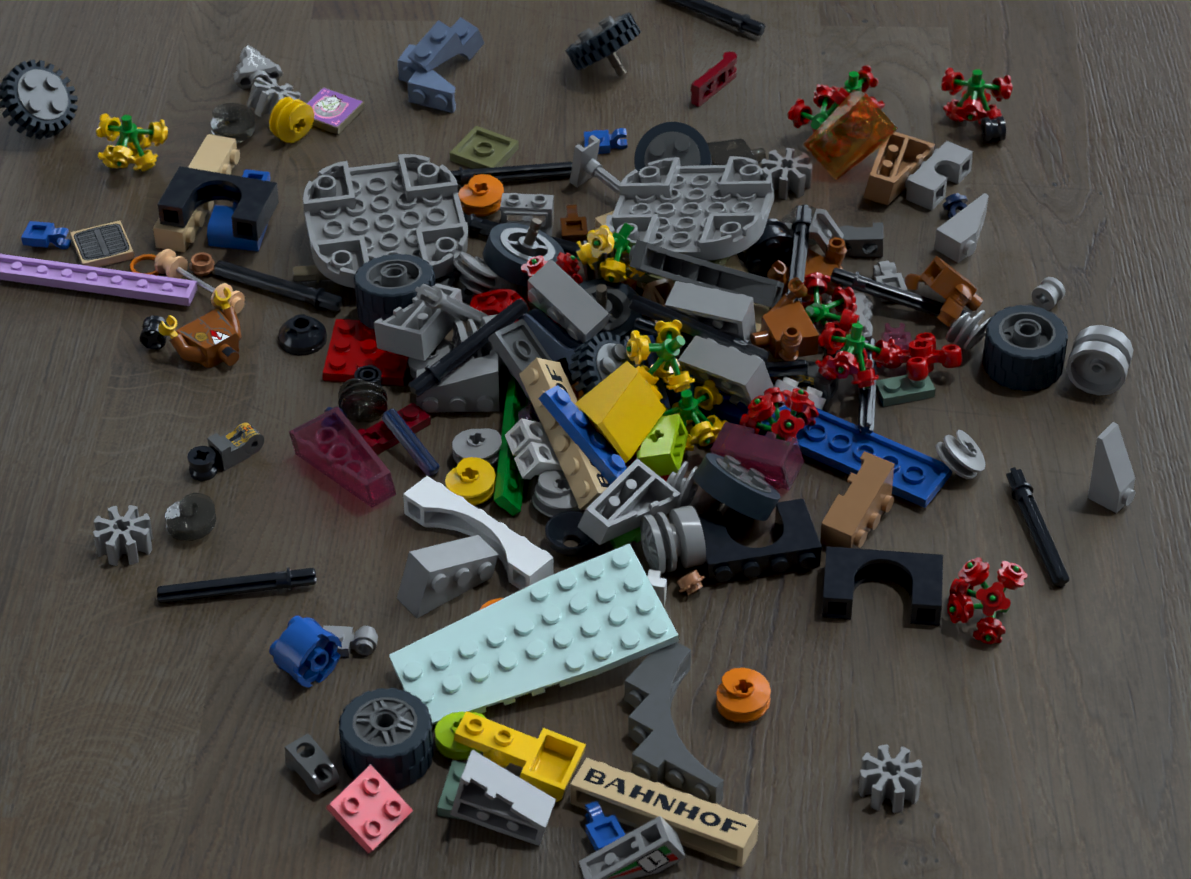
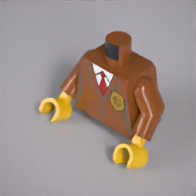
(209, 338)

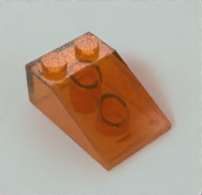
(850, 134)

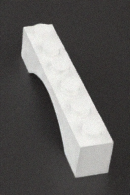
(438, 507)

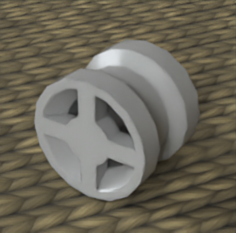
(1048, 293)

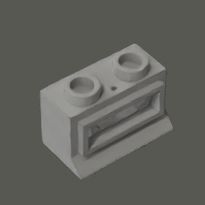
(525, 207)

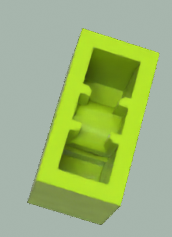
(664, 445)

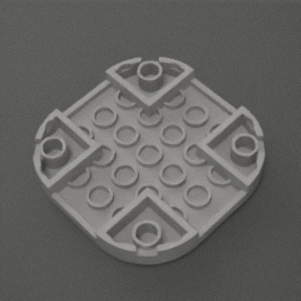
(695, 208)
(382, 212)

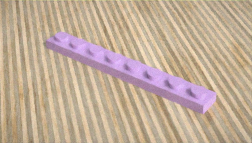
(97, 280)

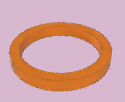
(142, 257)

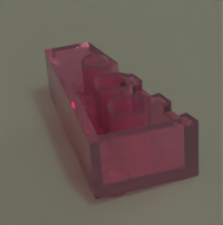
(344, 456)

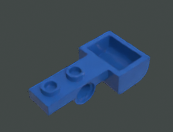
(220, 223)

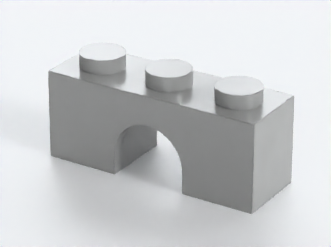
(929, 182)

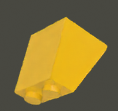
(623, 409)

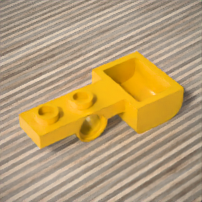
(545, 761)

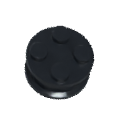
(771, 247)

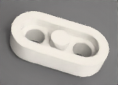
(814, 394)

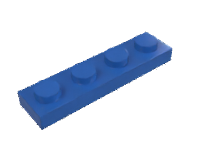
(583, 433)

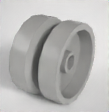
(1099, 360)

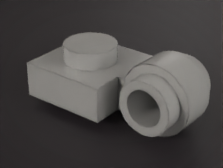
(886, 273)
(363, 641)

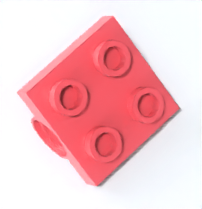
(369, 809)

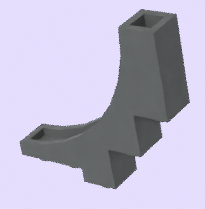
(687, 269)
(661, 751)

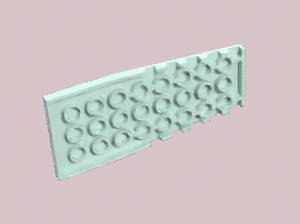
(539, 638)

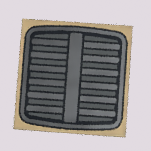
(102, 245)

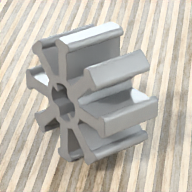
(267, 94)
(789, 172)
(123, 535)
(890, 778)

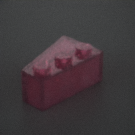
(772, 457)

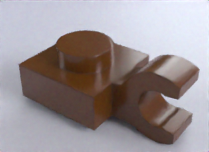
(573, 227)

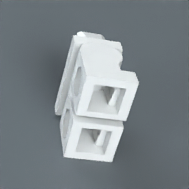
(531, 448)

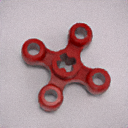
(923, 355)

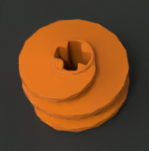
(481, 195)
(743, 695)

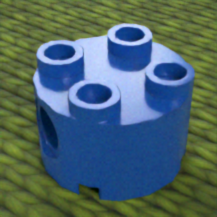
(306, 651)

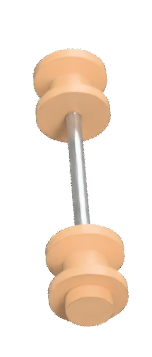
(177, 267)

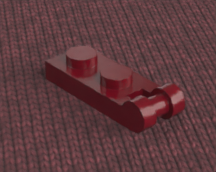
(714, 79)
(380, 436)

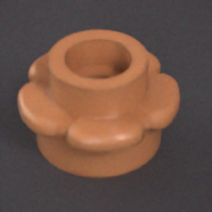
(202, 264)
(690, 582)

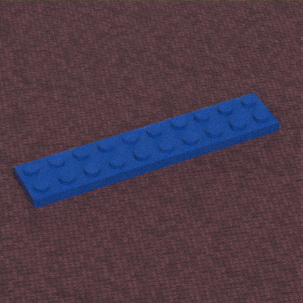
(841, 446)

